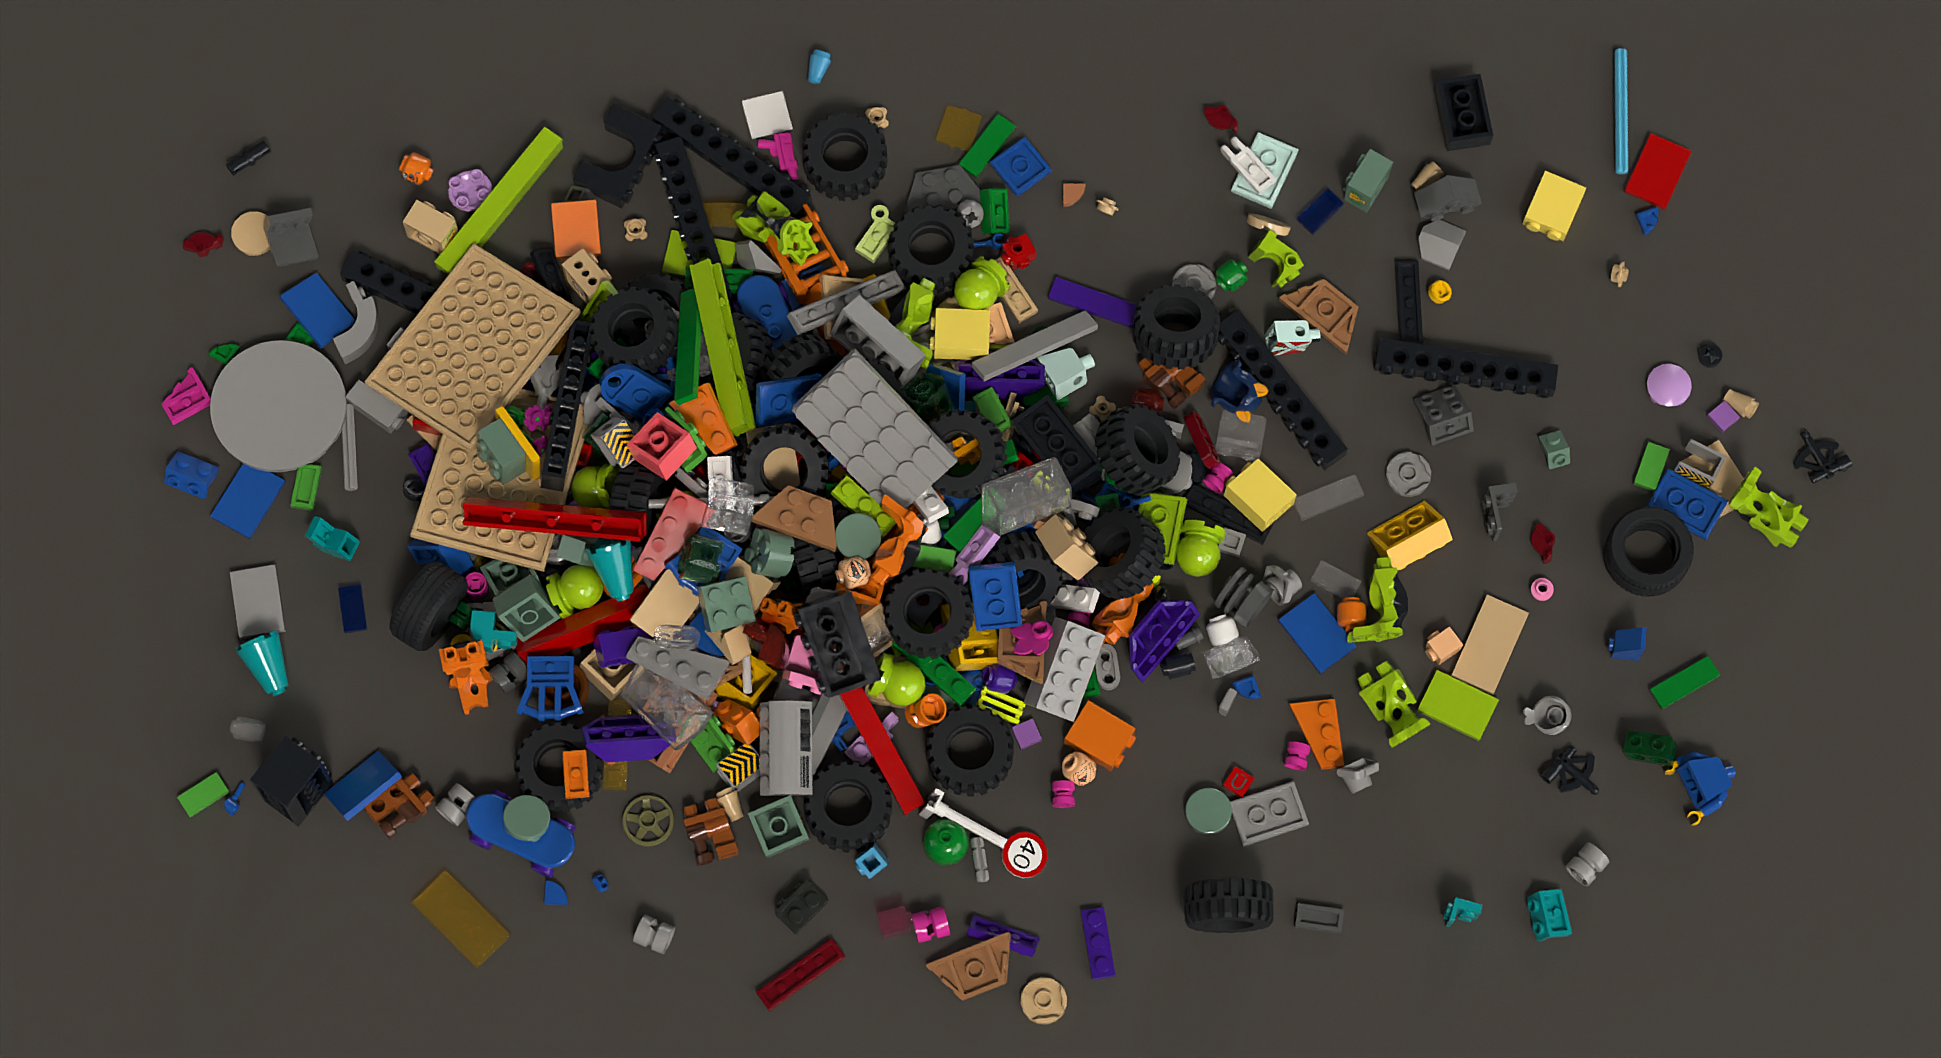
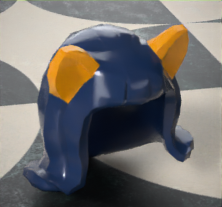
(1237, 391)

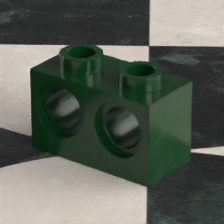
(1650, 748)

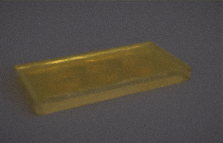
(461, 919)

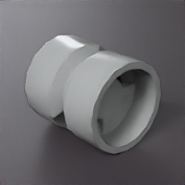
(450, 810)
(1587, 864)
(654, 934)

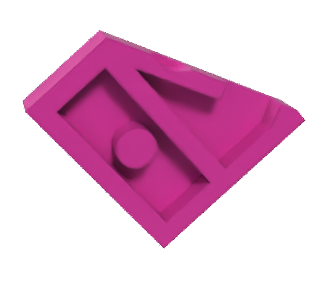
(186, 398)

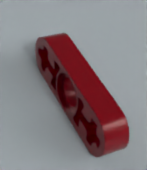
(1202, 439)

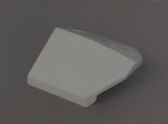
(1440, 243)
(753, 258)

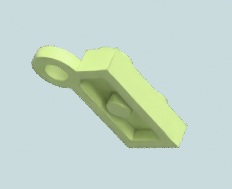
(877, 235)

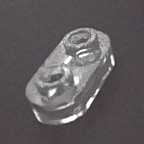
(676, 637)

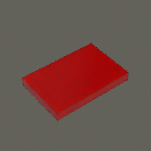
(1657, 171)

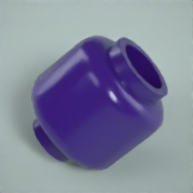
(999, 678)

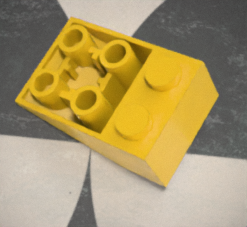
(977, 650)

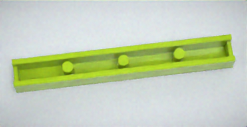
(502, 198)
(722, 346)

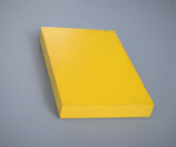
(532, 457)

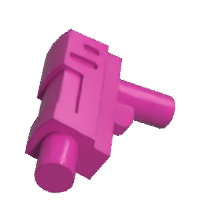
(783, 148)

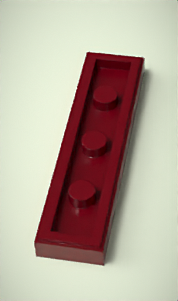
(800, 974)

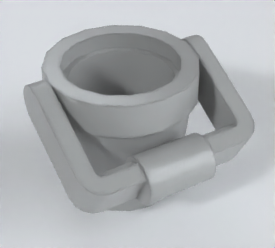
(1284, 583)
(1358, 774)

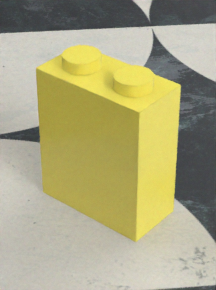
(1554, 206)
(960, 334)
(1259, 494)

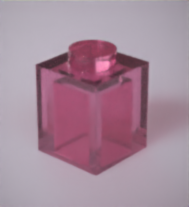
(894, 922)

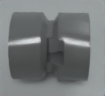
(512, 664)

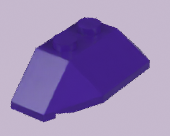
(1020, 380)
(1159, 634)
(623, 738)

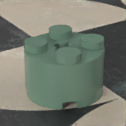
(770, 553)

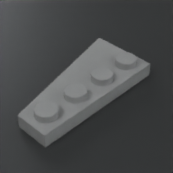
(683, 667)

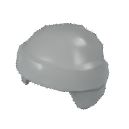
(1549, 715)

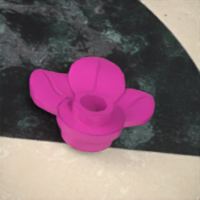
(1032, 637)

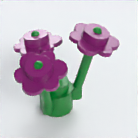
(533, 418)

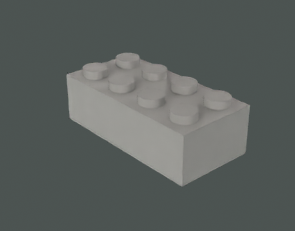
(876, 338)
(1066, 669)

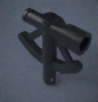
(1825, 468)
(1564, 763)

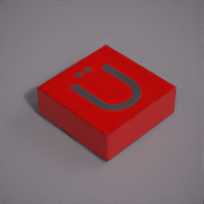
(1238, 782)

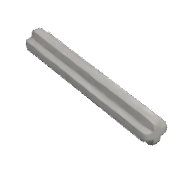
(349, 451)

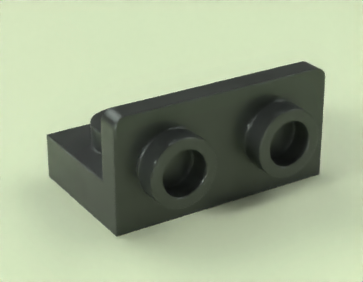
(800, 906)

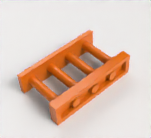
(791, 270)

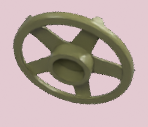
(648, 821)

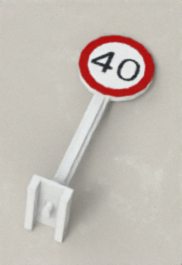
(1021, 853)

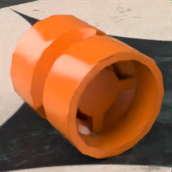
(926, 711)

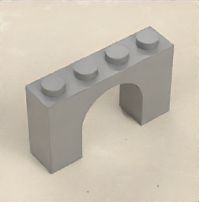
(376, 406)

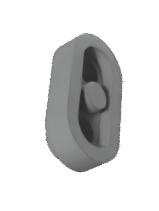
(1085, 510)
(1107, 668)

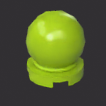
(981, 285)
(593, 485)
(1199, 549)
(576, 588)
(900, 681)

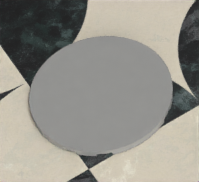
(278, 406)

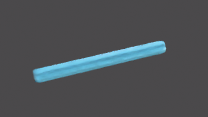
(1621, 114)

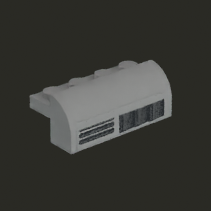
(786, 748)

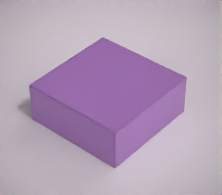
(1723, 416)
(1026, 734)

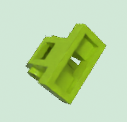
(1281, 254)

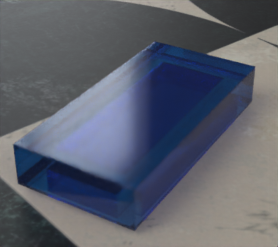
(1320, 211)
(352, 609)

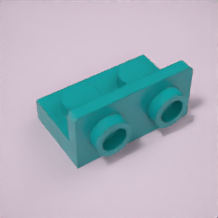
(1463, 909)
(1549, 914)

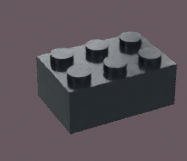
(1463, 112)

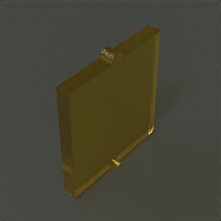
(958, 128)

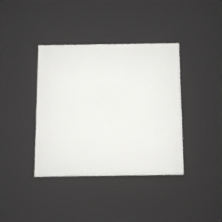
(767, 115)

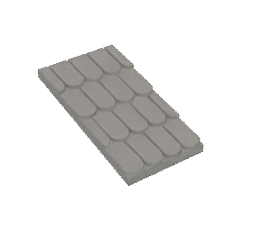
(873, 432)

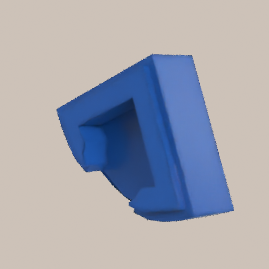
(1647, 220)
(1247, 688)
(554, 894)

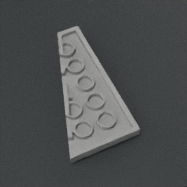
(696, 485)

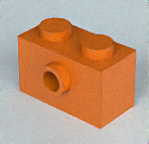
(737, 721)

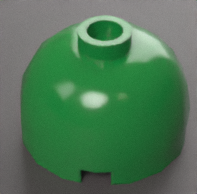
(945, 842)

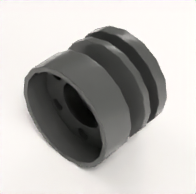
(1244, 597)

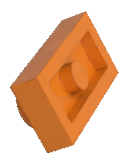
(576, 774)

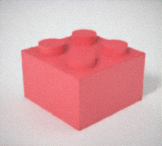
(661, 446)

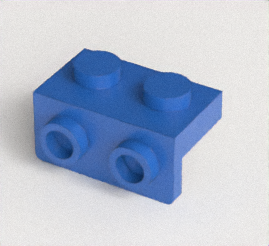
(190, 474)

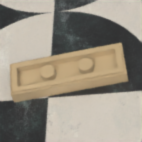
(1017, 298)

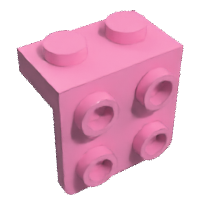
(798, 667)

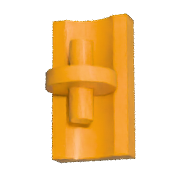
(967, 452)

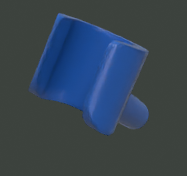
(992, 243)
(1136, 501)
(230, 804)

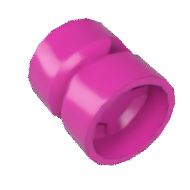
(938, 927)

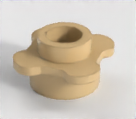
(877, 112)
(1107, 206)
(630, 225)
(1619, 274)
(1101, 402)

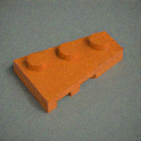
(708, 420)
(1321, 729)

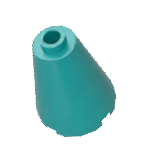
(614, 566)
(266, 662)

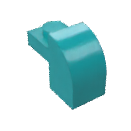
(332, 540)
(484, 628)

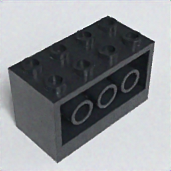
(1046, 433)
(852, 644)
(292, 780)

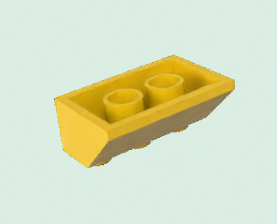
(1410, 535)
(762, 679)

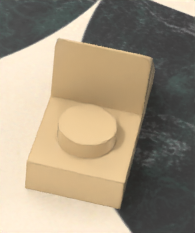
(731, 643)

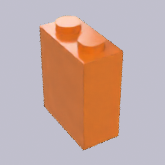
(576, 228)
(1100, 736)

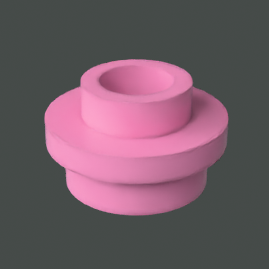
(1542, 596)

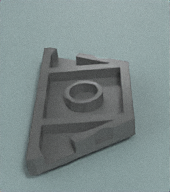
(942, 187)

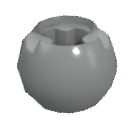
(971, 206)

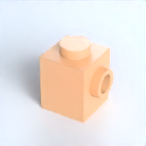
(1442, 645)

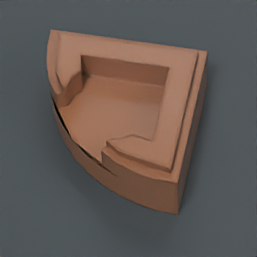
(1072, 193)

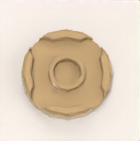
(1268, 224)
(249, 234)
(1043, 1000)

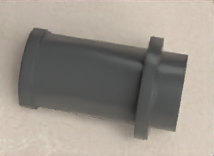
(1189, 638)

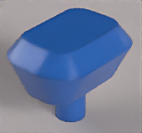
(600, 882)

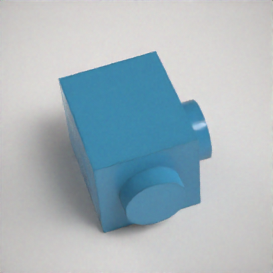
(871, 861)

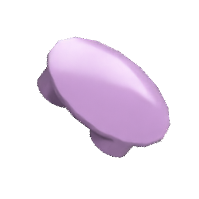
(469, 189)
(1669, 385)

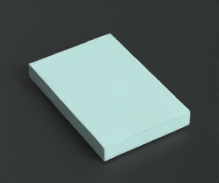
(1277, 159)

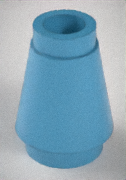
(818, 65)

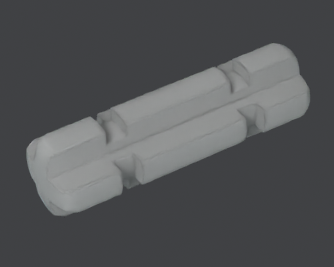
(979, 859)

